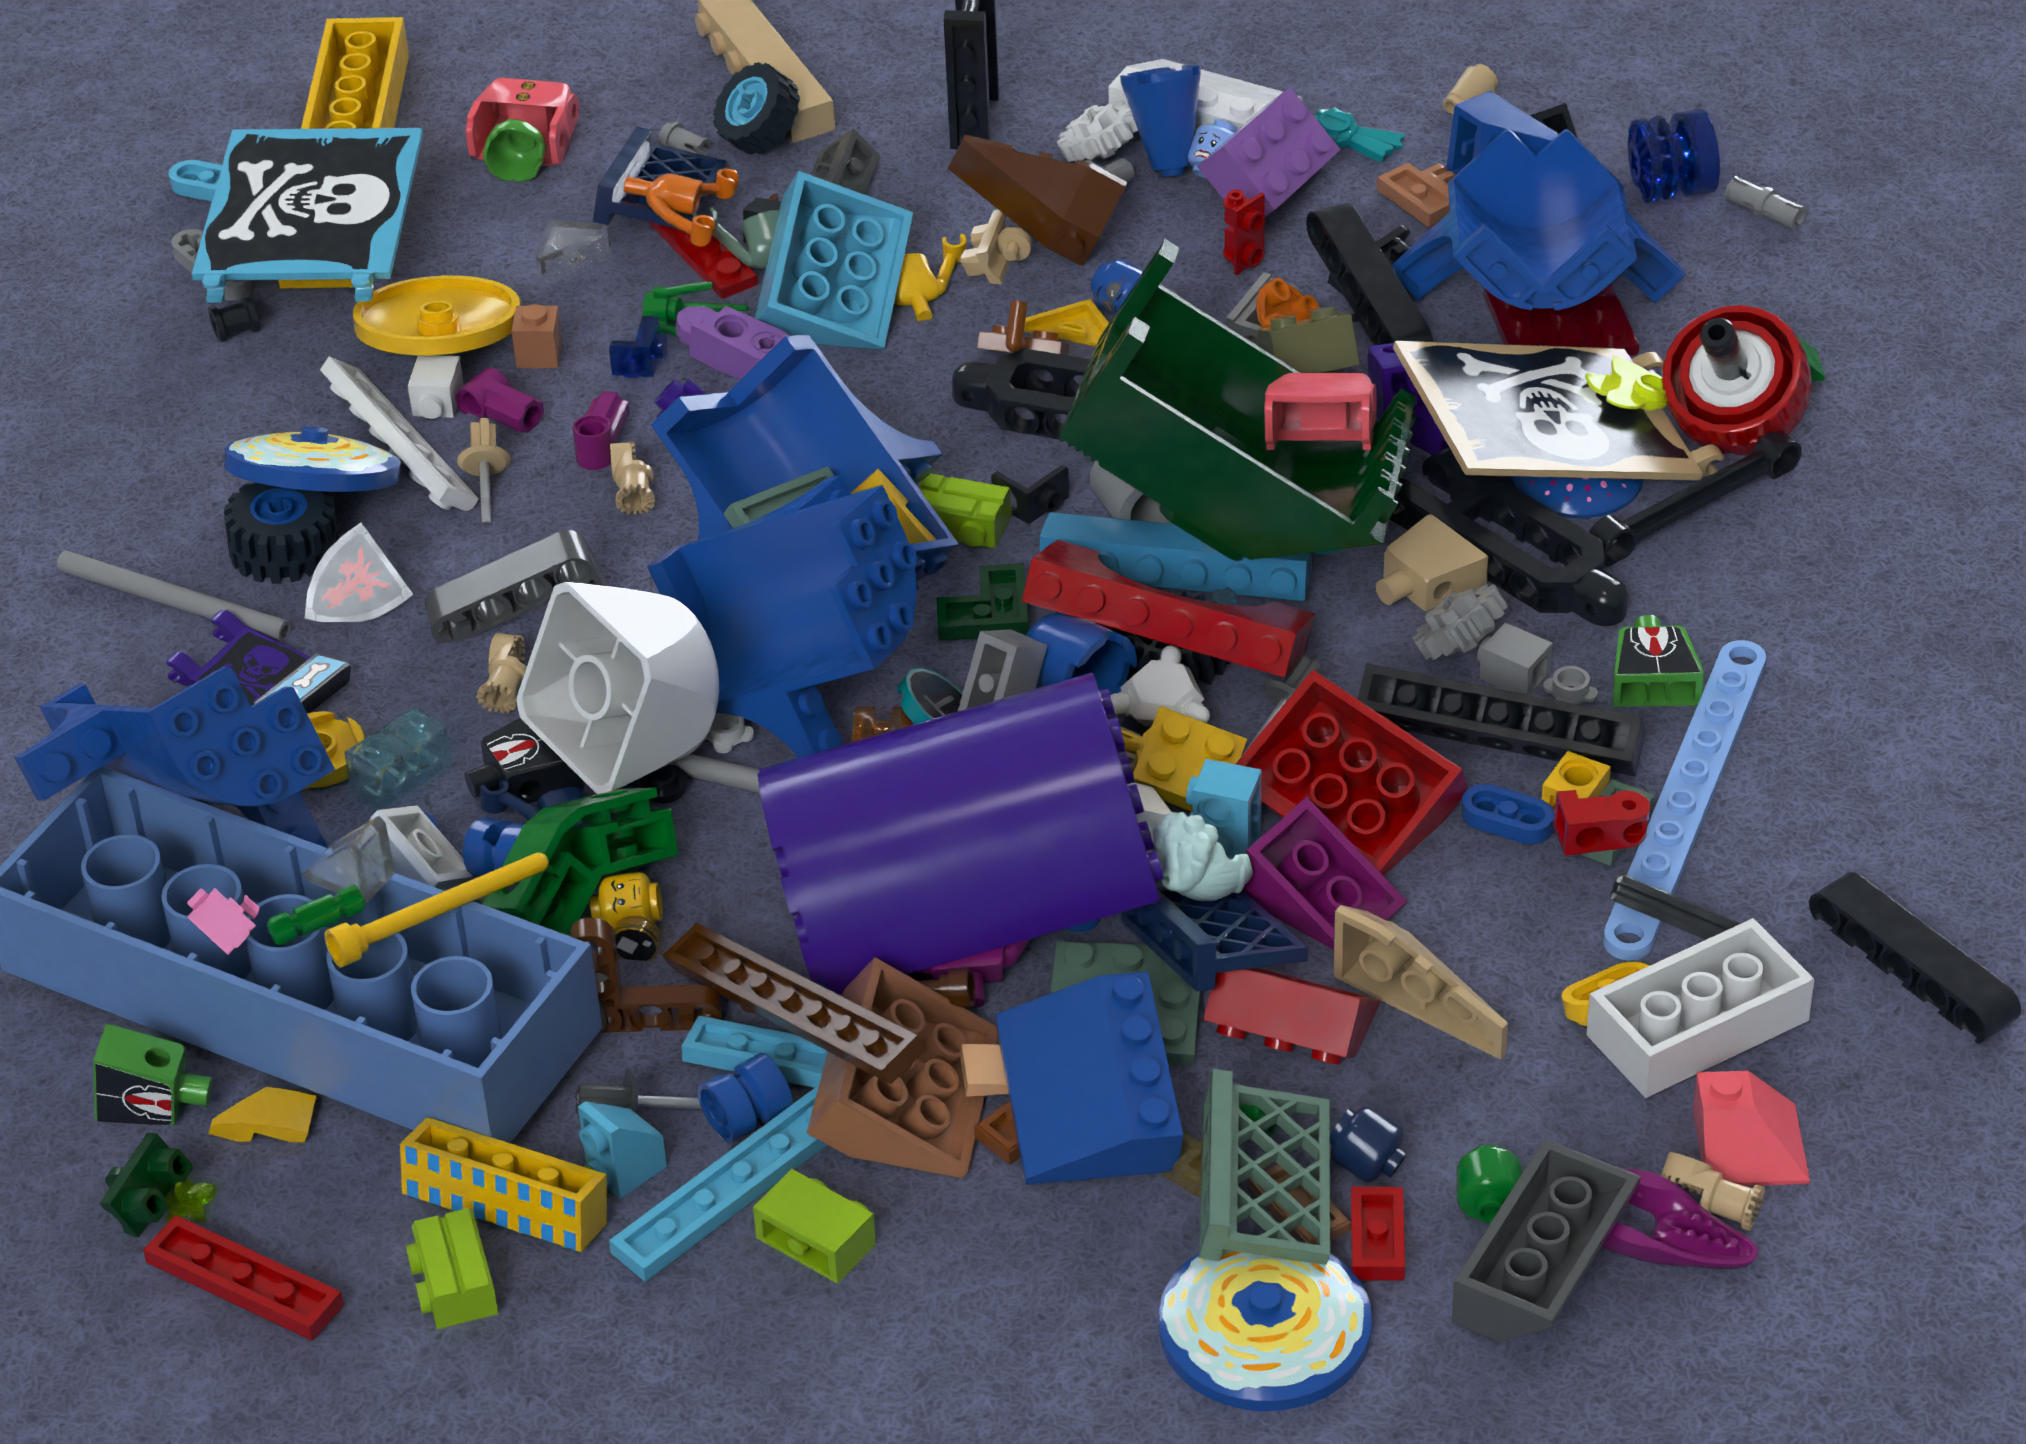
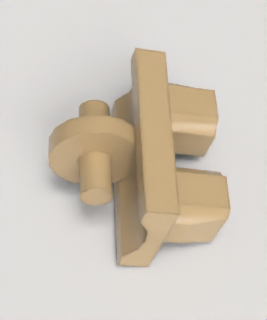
(995, 248)

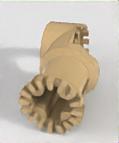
(632, 478)
(504, 673)
(1718, 1194)

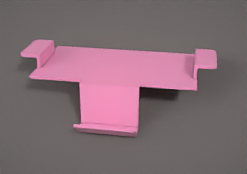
(223, 918)

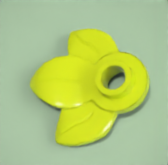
(1629, 386)

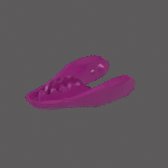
(1682, 1230)

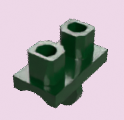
(141, 1186)

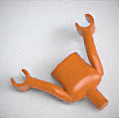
(682, 194)

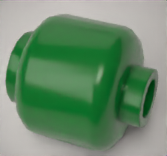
(1485, 1180)

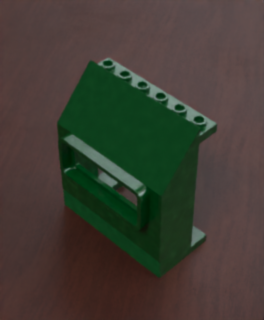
(1182, 419)

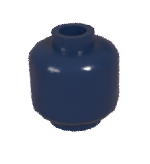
(1367, 1144)

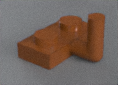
(1011, 339)

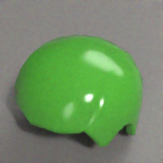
(514, 151)

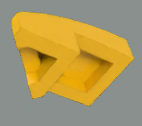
(268, 1112)

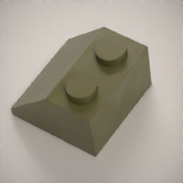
(1312, 344)

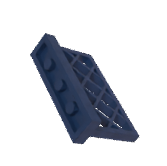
(640, 160)
(1195, 932)

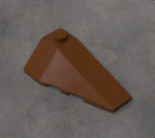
(1048, 198)

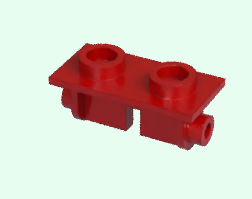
(1246, 234)

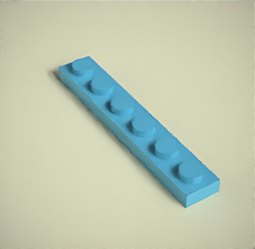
(718, 1192)

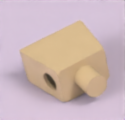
(1430, 565)

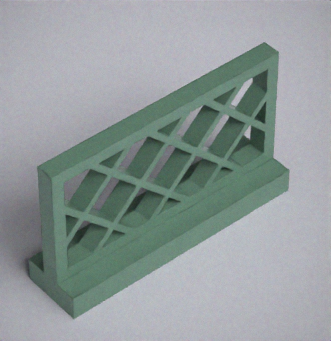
(1221, 1175)

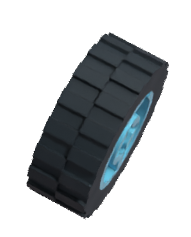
(756, 108)

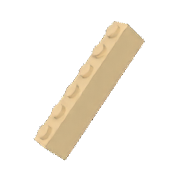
(747, 37)

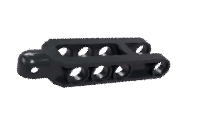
(1003, 387)
(1486, 497)

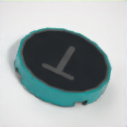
(928, 695)

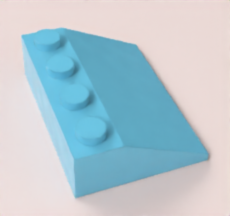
(834, 264)

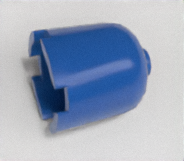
(1082, 648)

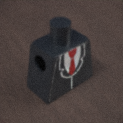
(523, 761)

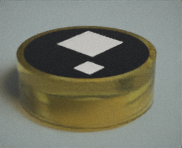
(637, 938)

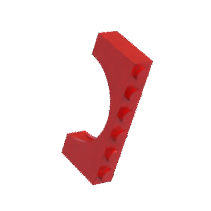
(1079, 585)

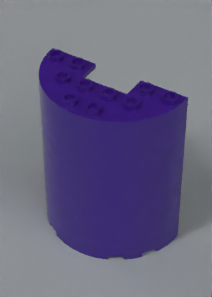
(960, 833)

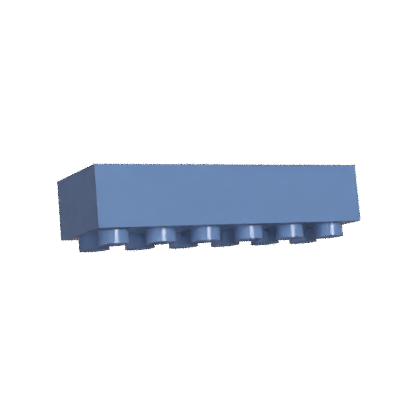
(436, 1022)

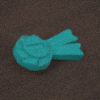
(1367, 141)

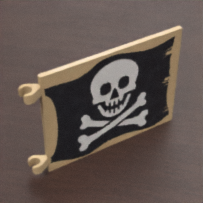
(1538, 417)

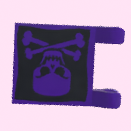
(254, 657)

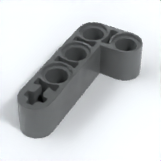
(510, 586)

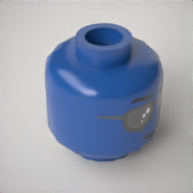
(1113, 283)

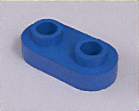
(1509, 814)

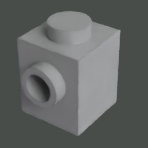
(1515, 659)

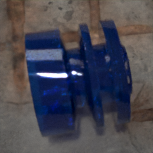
(1674, 155)

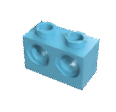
(1230, 801)

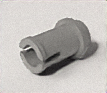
(676, 137)

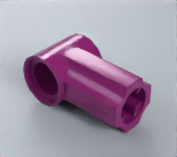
(493, 397)
(598, 430)

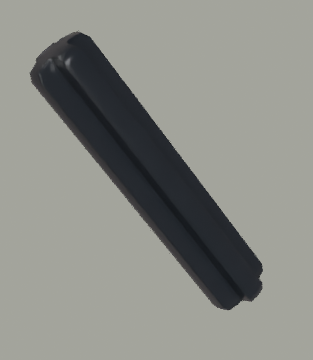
(1669, 908)

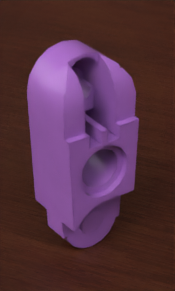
(726, 339)

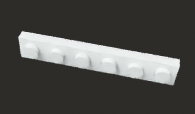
(404, 441)

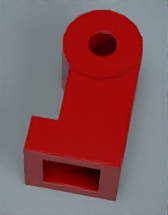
(1600, 822)

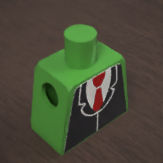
(1656, 666)
(143, 1079)

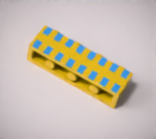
(504, 1184)

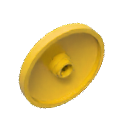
(436, 315)

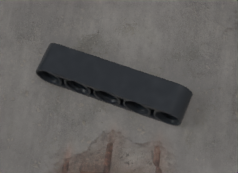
(1365, 276)
(1916, 955)

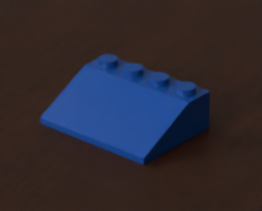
(1090, 1082)

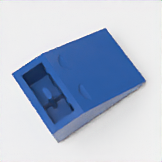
(1485, 118)

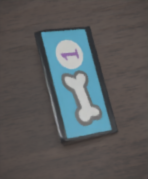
(315, 680)

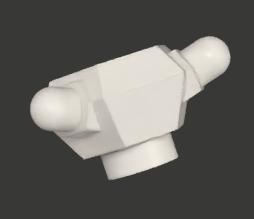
(1161, 684)

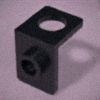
(1040, 497)

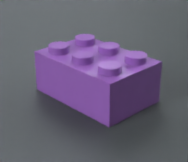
(1271, 153)

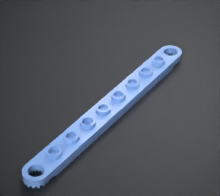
(1688, 791)

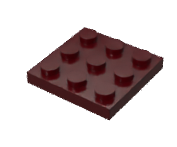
(1590, 324)

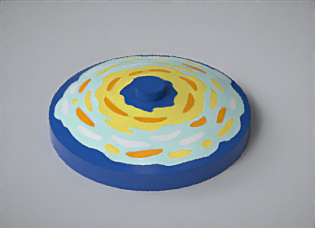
(312, 462)
(1264, 1329)

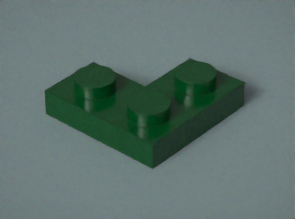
(995, 609)

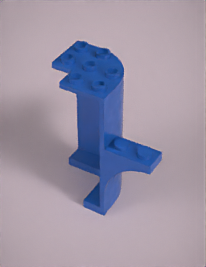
(1538, 230)
(788, 422)
(798, 604)
(193, 744)

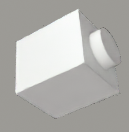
(434, 386)

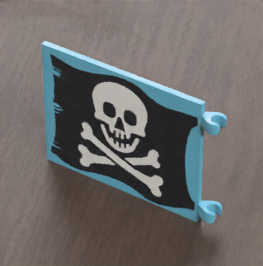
(308, 207)

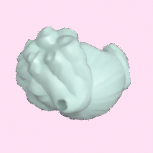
(1195, 861)

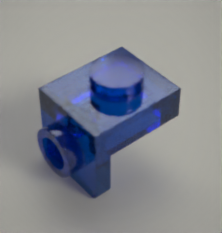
(639, 356)

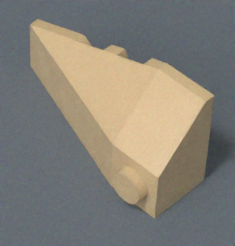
(1406, 975)

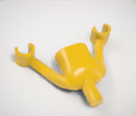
(919, 285)

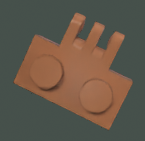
(1418, 192)

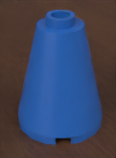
(1164, 113)

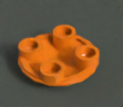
(1282, 299)

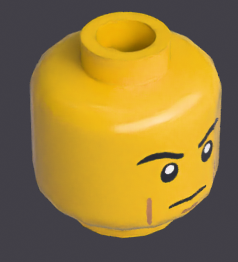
(627, 896)

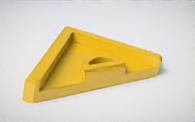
(1075, 322)

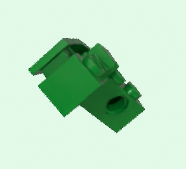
(583, 853)

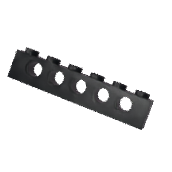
(1503, 718)

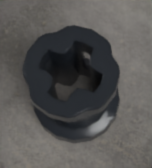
(234, 318)

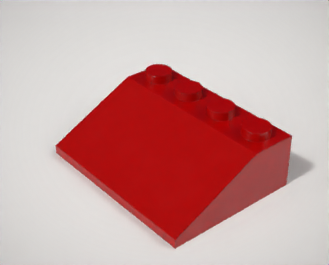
(1356, 769)

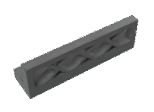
(847, 162)

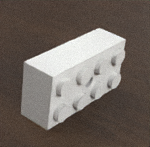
(1699, 1007)

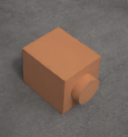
(537, 336)

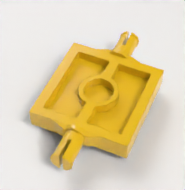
(1176, 751)

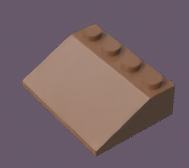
(924, 1114)

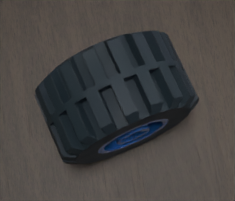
(279, 531)

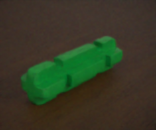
(316, 914)

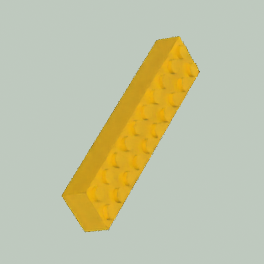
(355, 87)

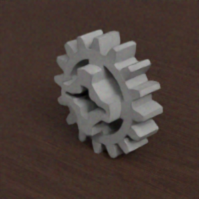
(1459, 622)

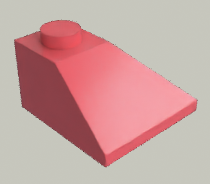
(1748, 1130)

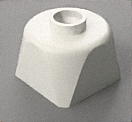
(619, 682)

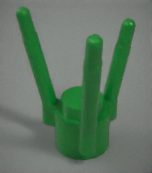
(666, 305)

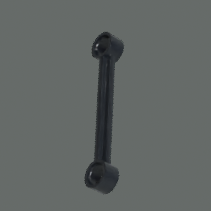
(1771, 455)

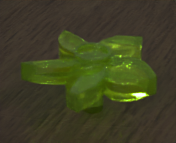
(190, 1200)

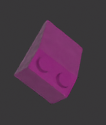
(1310, 869)

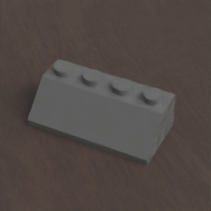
(1540, 1243)

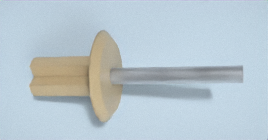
(484, 460)

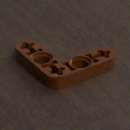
(622, 1003)

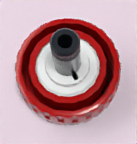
(1736, 378)

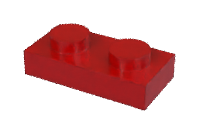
(1377, 1233)

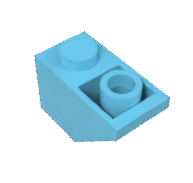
(620, 1146)

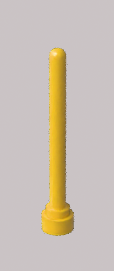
(349, 941)

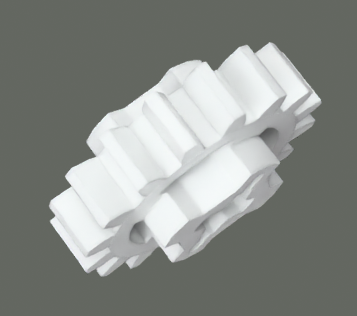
(1098, 132)

